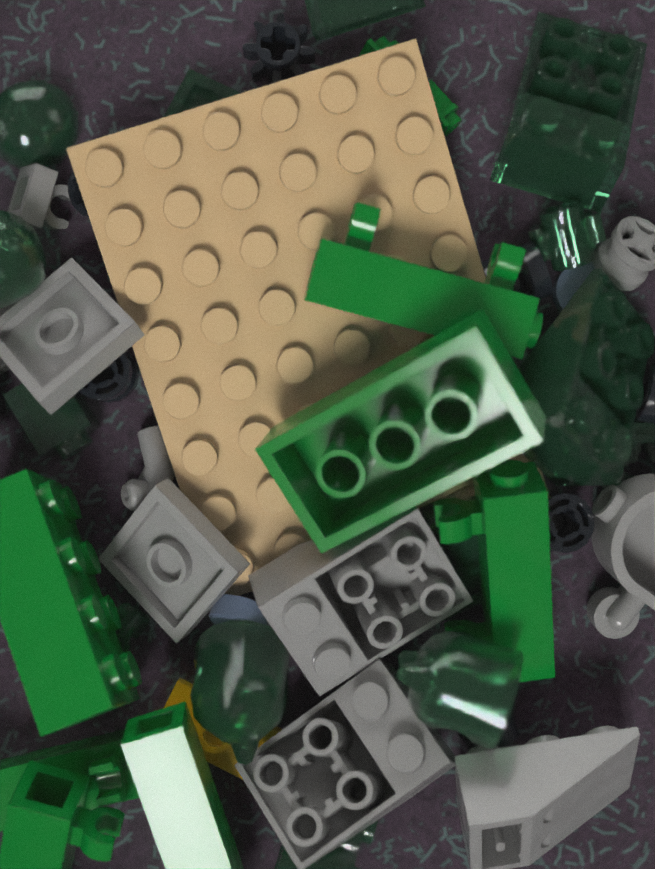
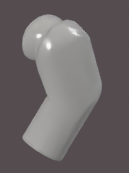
(156, 468)

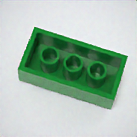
(403, 433)
(55, 610)

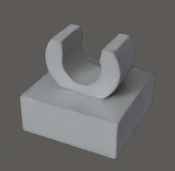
(34, 194)

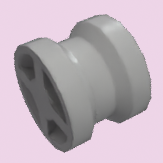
(628, 253)

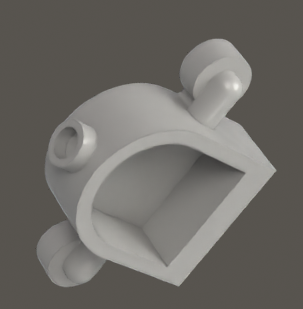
(626, 550)

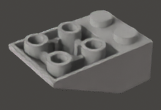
(358, 597)
(344, 764)
(536, 794)

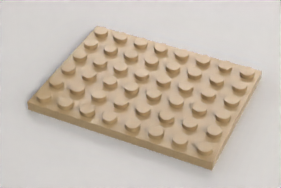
(212, 251)

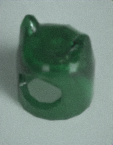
(240, 684)
(462, 684)

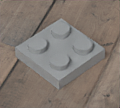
(64, 335)
(173, 560)

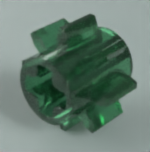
(568, 235)

